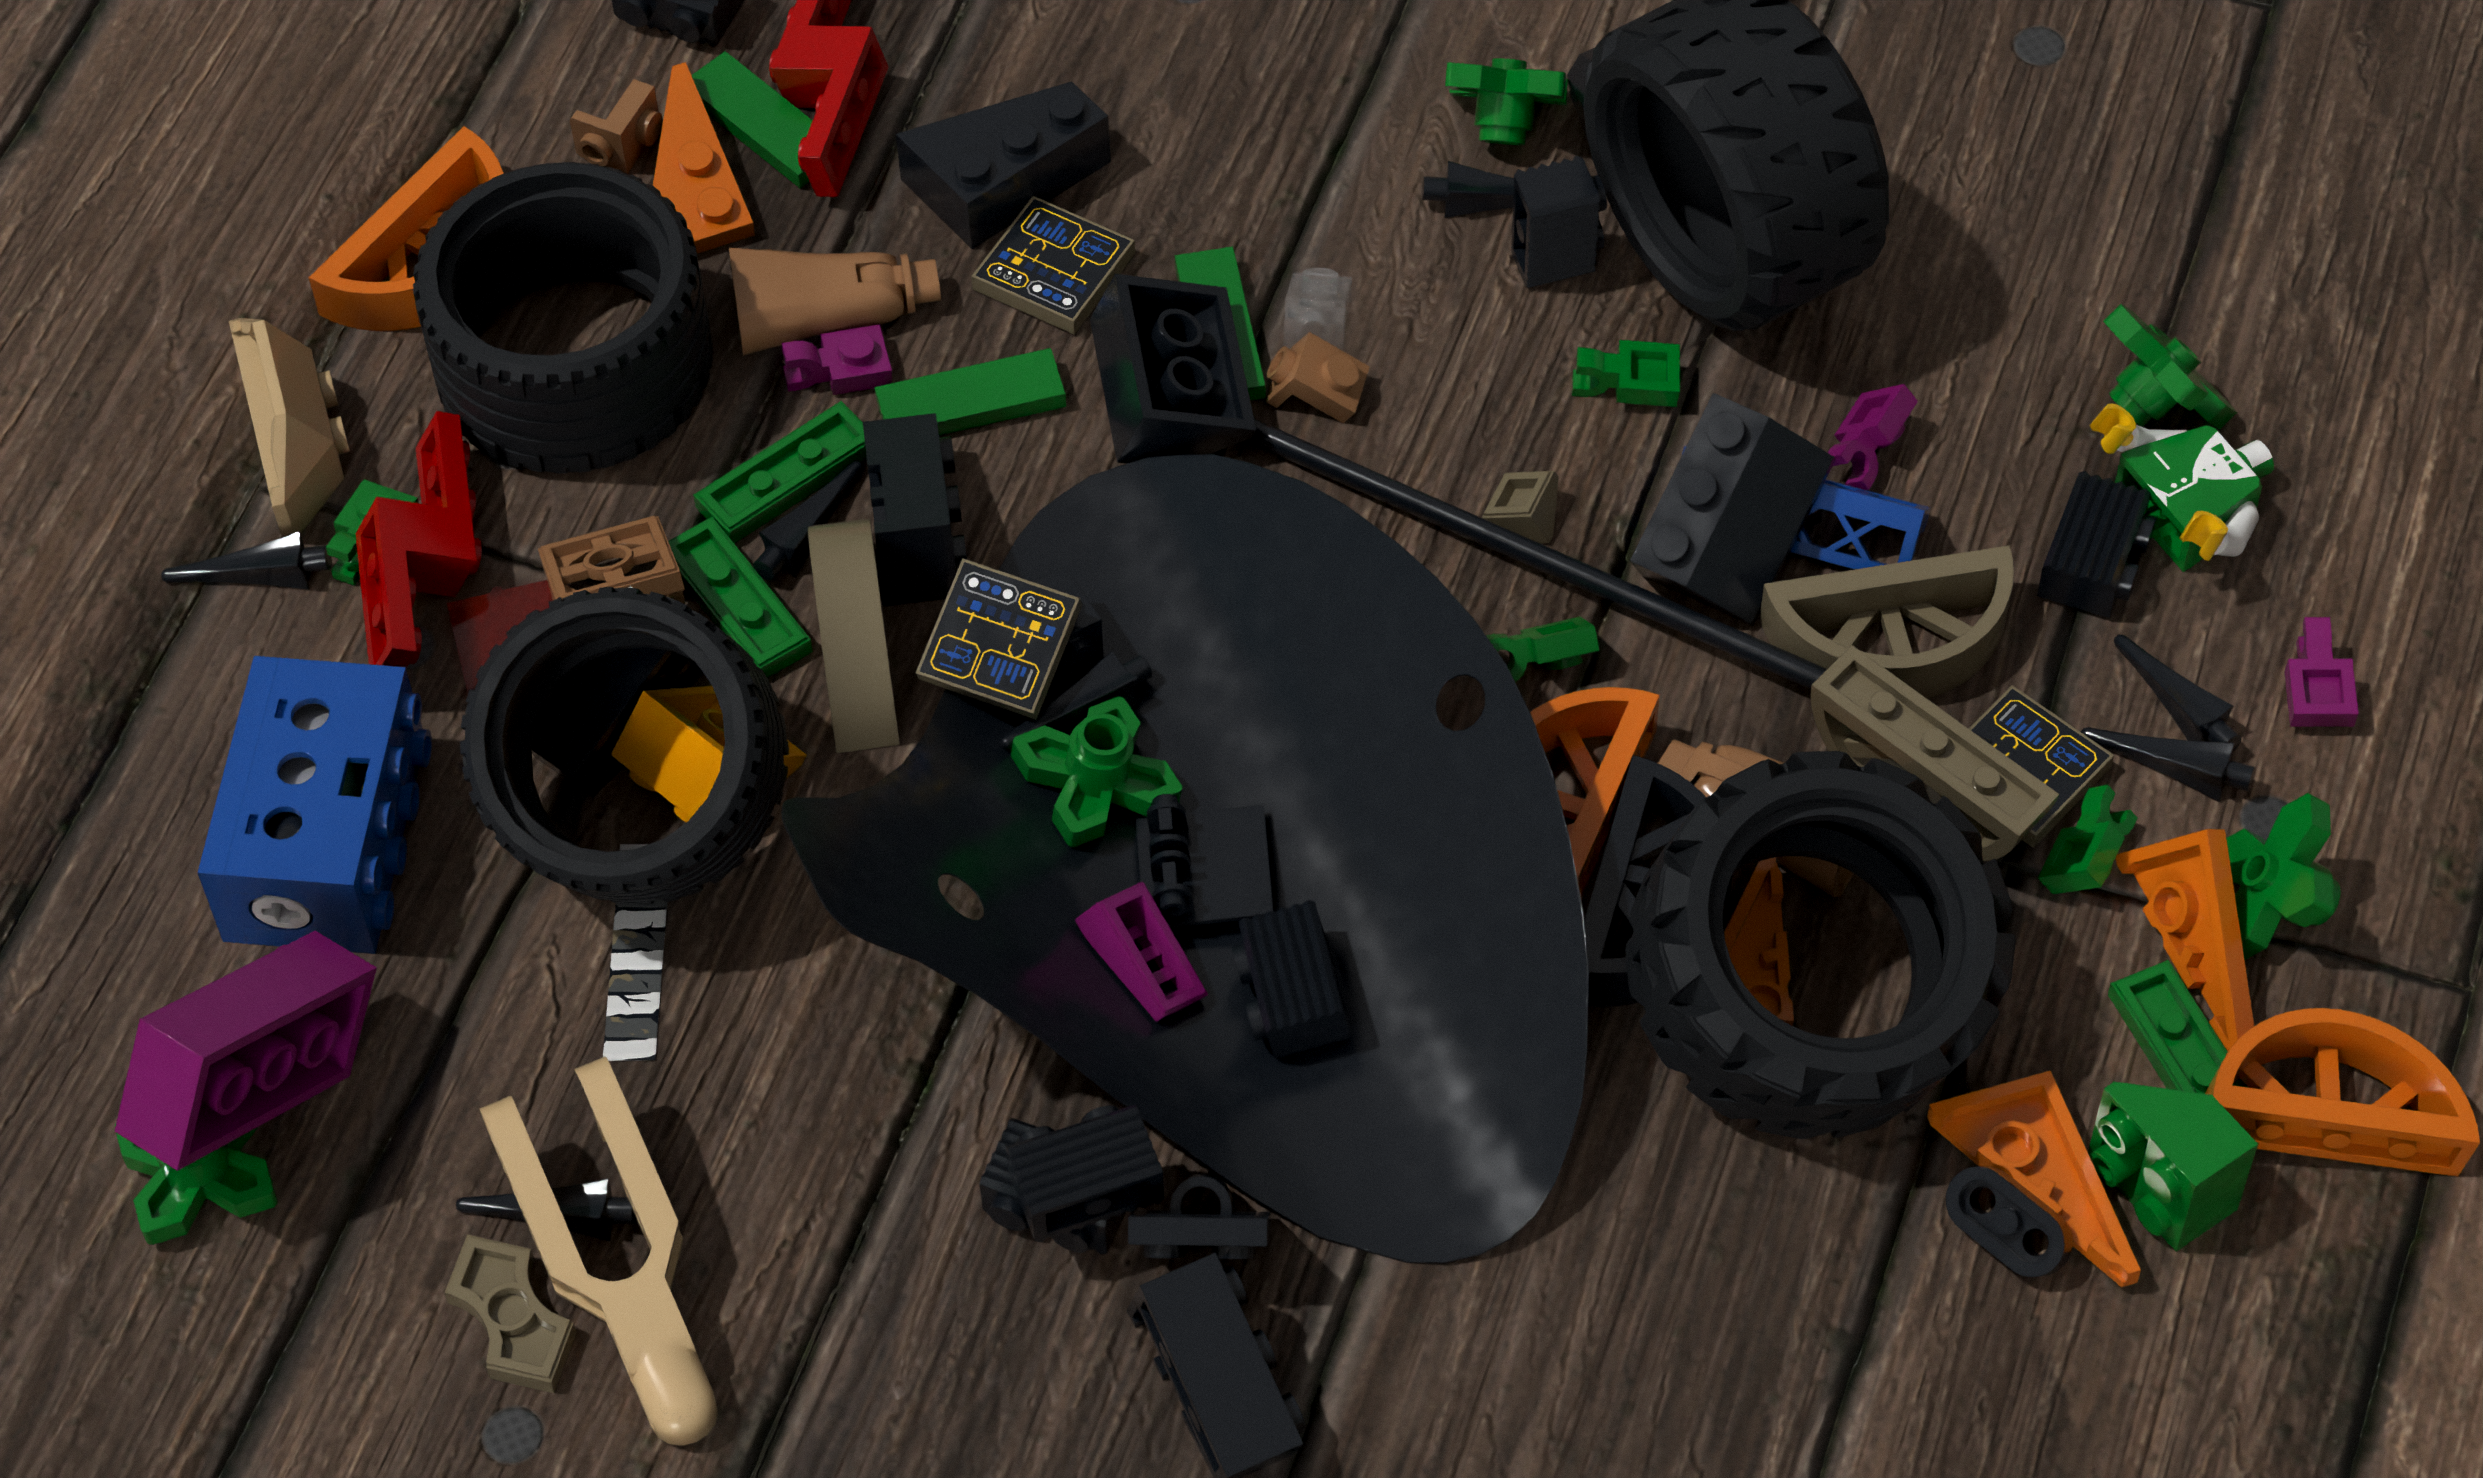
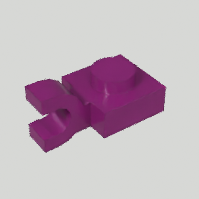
(847, 359)
(1871, 424)
(2317, 686)

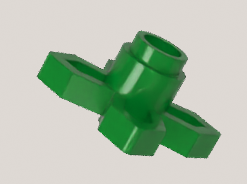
(1506, 96)
(2161, 374)
(1093, 770)
(2280, 873)
(175, 1197)

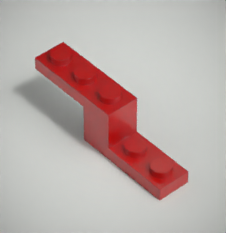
(835, 73)
(417, 545)

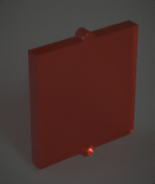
(486, 618)

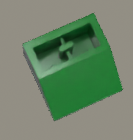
(2171, 1157)

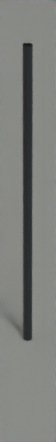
(1538, 556)

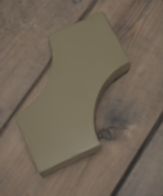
(524, 1337)

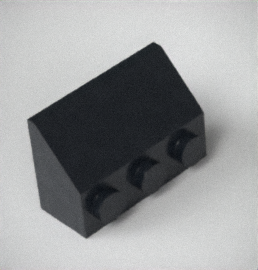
(1170, 368)
(1732, 509)

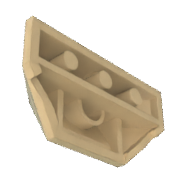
(290, 421)

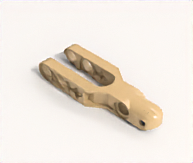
(638, 1308)

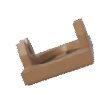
(633, 542)

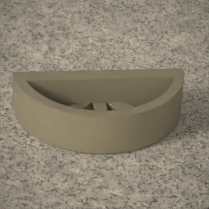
(1913, 589)
(853, 635)
(1879, 716)

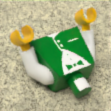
(2196, 481)

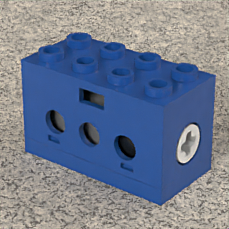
(315, 803)

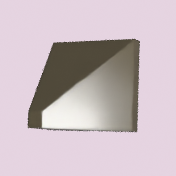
(1525, 504)

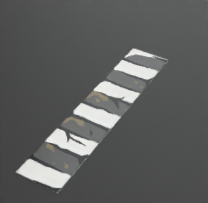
(635, 980)

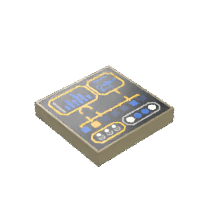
(1053, 264)
(999, 638)
(2046, 749)

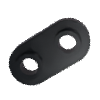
(2010, 1224)

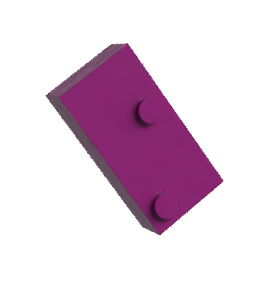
(244, 1049)

